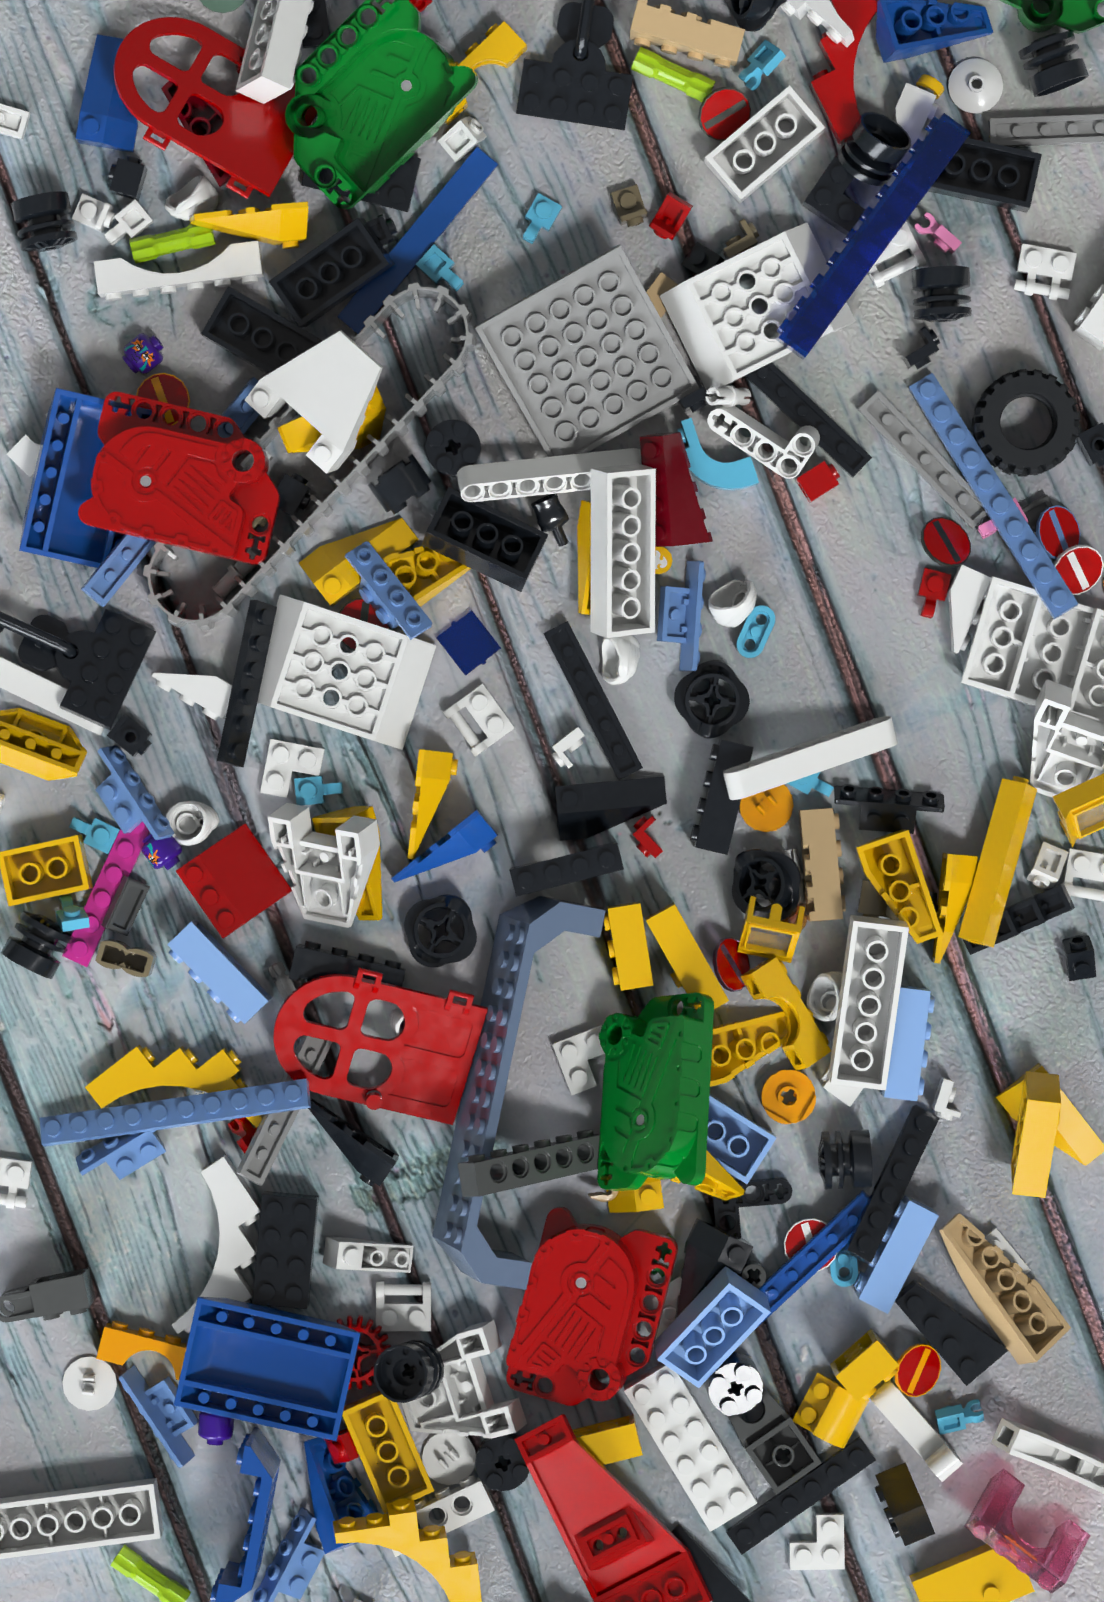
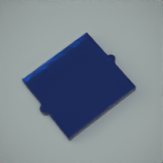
(468, 643)

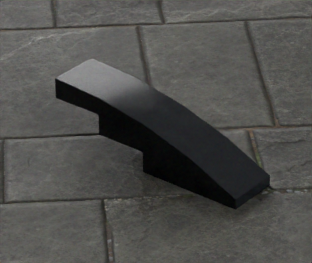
(1029, 914)
(717, 1581)

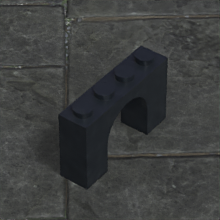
(566, 869)

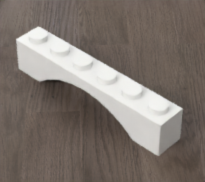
(235, 263)

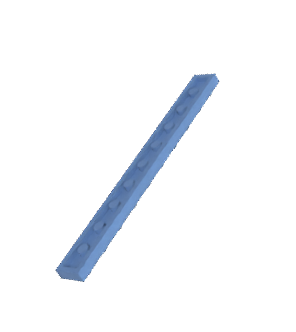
(993, 496)
(131, 549)
(175, 1112)

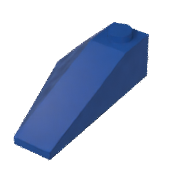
(924, 26)
(103, 116)
(463, 840)

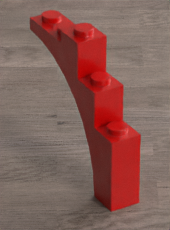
(836, 88)

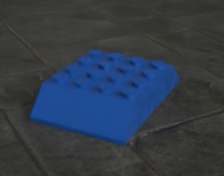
(64, 482)
(267, 1367)

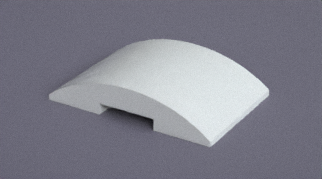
(1023, 646)

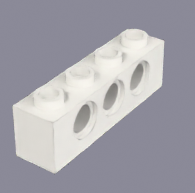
(455, 1517)

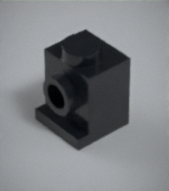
(120, 730)

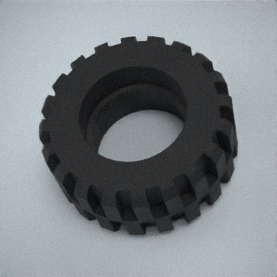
(1057, 401)

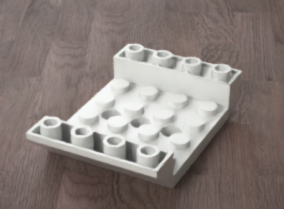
(716, 313)
(381, 680)

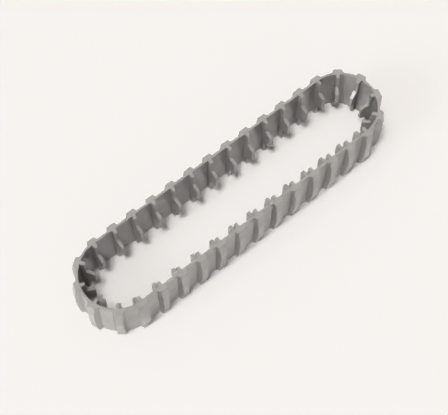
(362, 468)

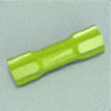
(656, 67)
(152, 246)
(134, 1567)

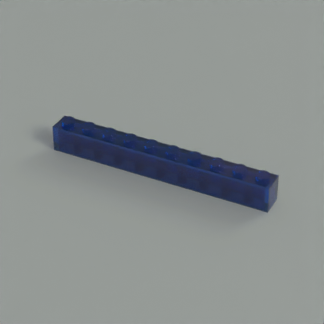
(873, 236)

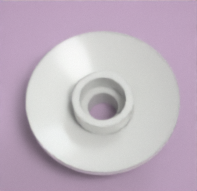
(972, 99)

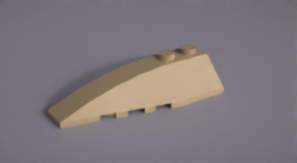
(1005, 1295)

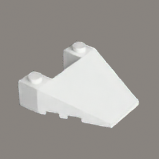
(328, 389)
(1065, 745)
(325, 868)
(464, 1398)

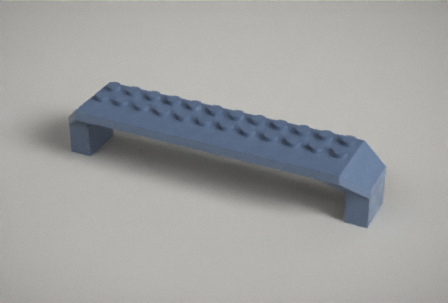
(516, 939)

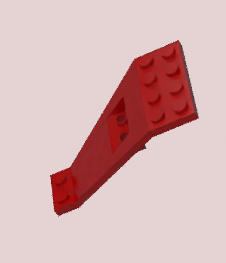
(594, 1506)

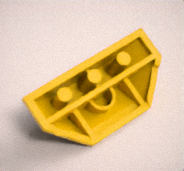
(39, 745)

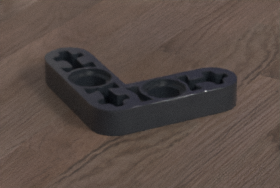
(732, 1206)

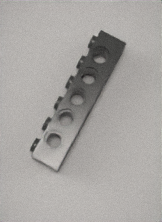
(529, 1164)

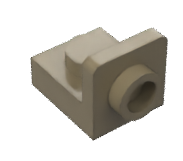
(629, 206)
(737, 244)

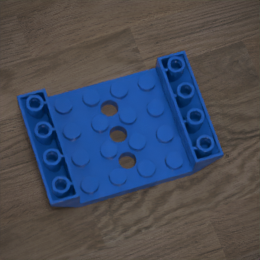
(258, 1460)

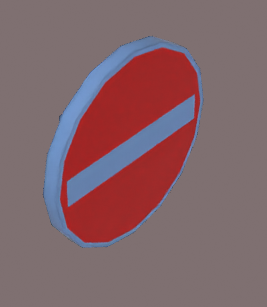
(1057, 530)

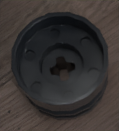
(1053, 63)
(874, 149)
(44, 221)
(941, 293)
(37, 944)
(846, 1159)
(395, 1375)

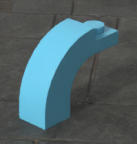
(716, 474)

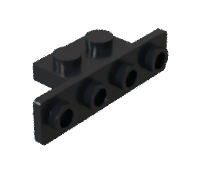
(888, 809)

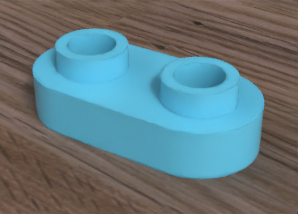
(755, 632)
(846, 1260)

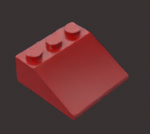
(234, 880)

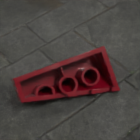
(202, 120)
(678, 513)

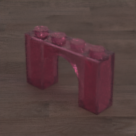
(994, 1525)

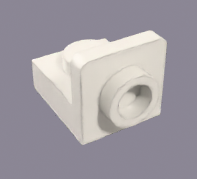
(462, 137)
(94, 213)
(570, 742)
(1047, 866)
(944, 1094)

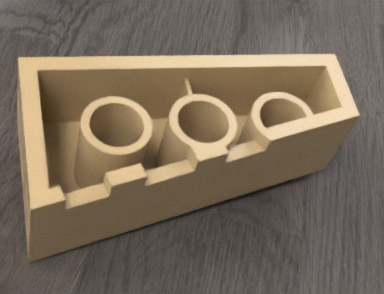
(686, 34)
(820, 864)

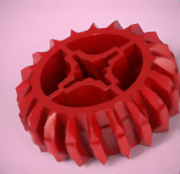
(358, 1376)

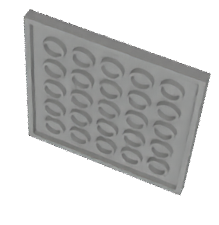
(587, 356)

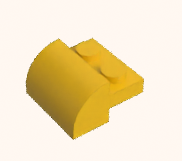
(829, 1411)

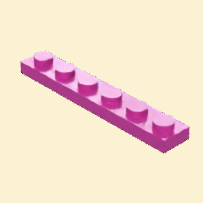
(118, 863)

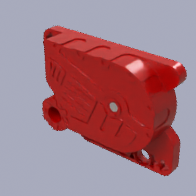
(179, 482)
(586, 1309)

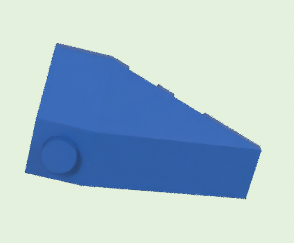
(333, 1493)

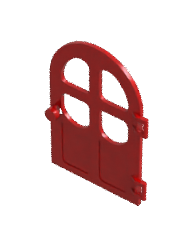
(253, 136)
(426, 1058)

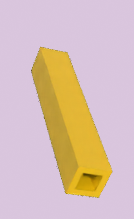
(998, 861)

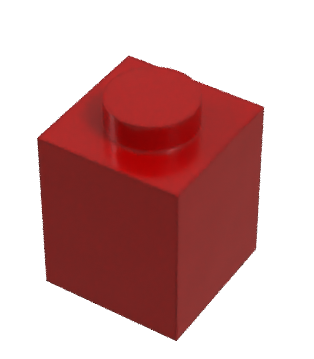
(818, 481)

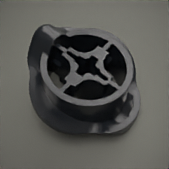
(753, 14)
(714, 670)
(777, 886)
(455, 906)

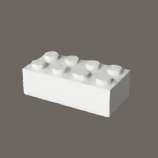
(273, 48)
(764, 144)

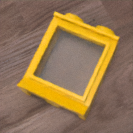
(1081, 809)
(770, 936)

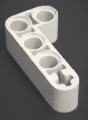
(761, 434)
(916, 1430)

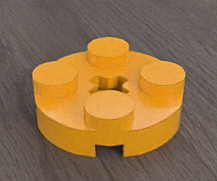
(792, 1111)

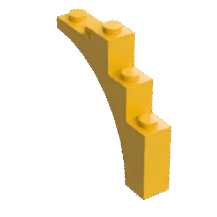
(139, 1072)
(428, 1546)

